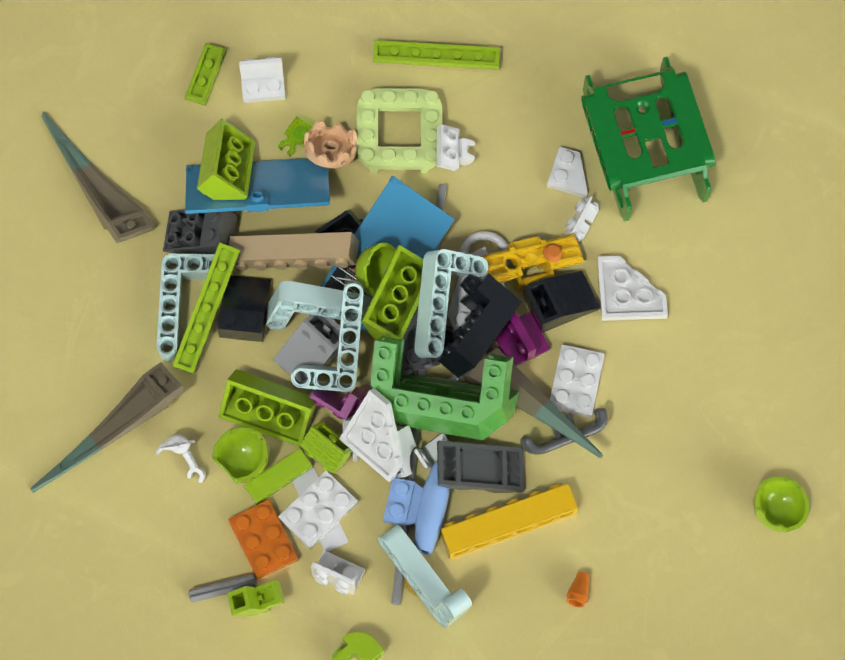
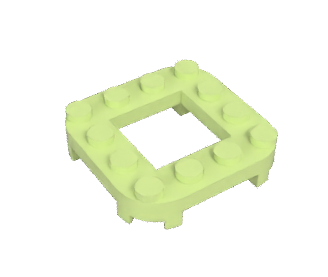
(398, 158)

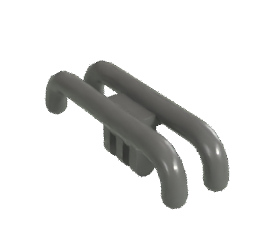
(561, 440)

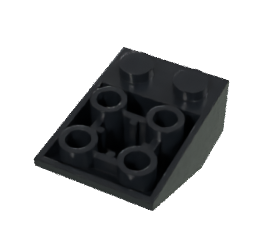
(560, 300)

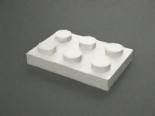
(576, 380)
(318, 510)

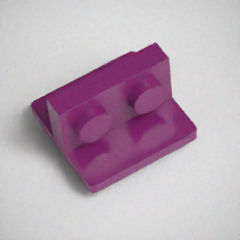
(522, 339)

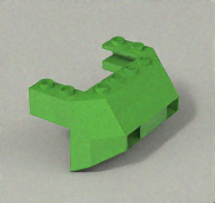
(443, 403)

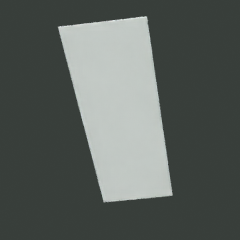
(336, 536)

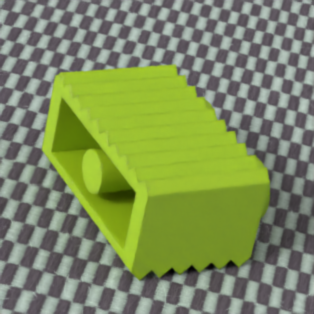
(326, 447)

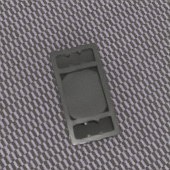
(480, 467)

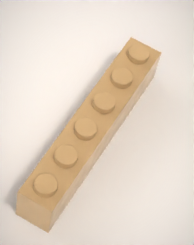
(295, 250)

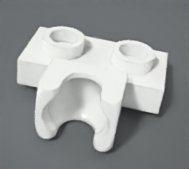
(451, 149)

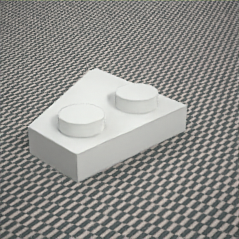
(568, 173)

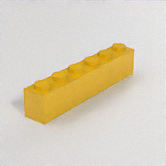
(509, 520)

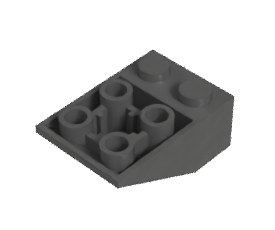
(198, 231)

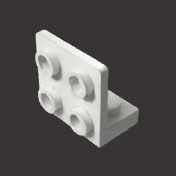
(262, 80)
(337, 572)

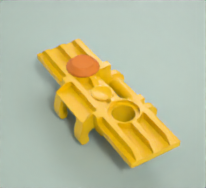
(533, 252)

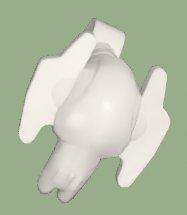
(181, 445)

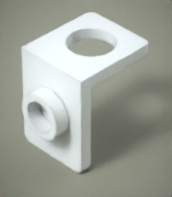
(428, 453)

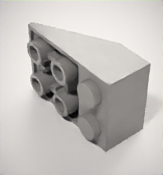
(311, 344)

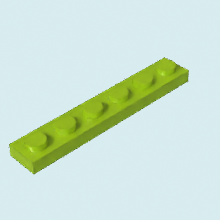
(436, 55)
(206, 308)

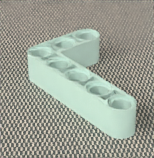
(174, 296)
(308, 299)
(428, 340)
(345, 346)
(423, 579)

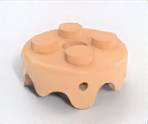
(336, 137)

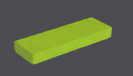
(205, 74)
(278, 476)

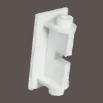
(586, 211)

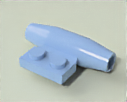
(419, 506)

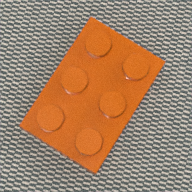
(263, 539)

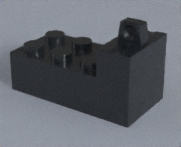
(490, 310)

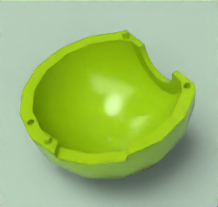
(372, 266)
(241, 453)
(781, 504)

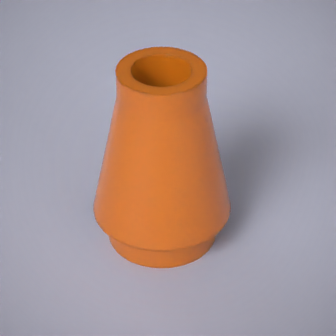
(578, 592)

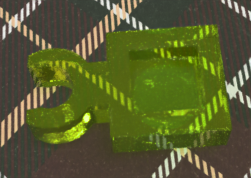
(295, 134)

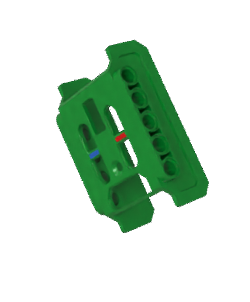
(626, 172)

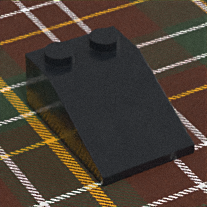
(244, 309)

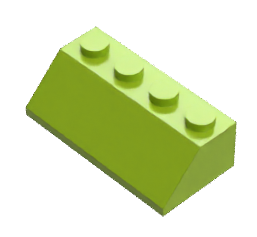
(226, 163)
(395, 296)
(267, 407)

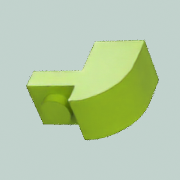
(255, 600)
(358, 645)

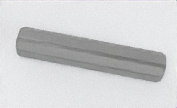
(221, 588)

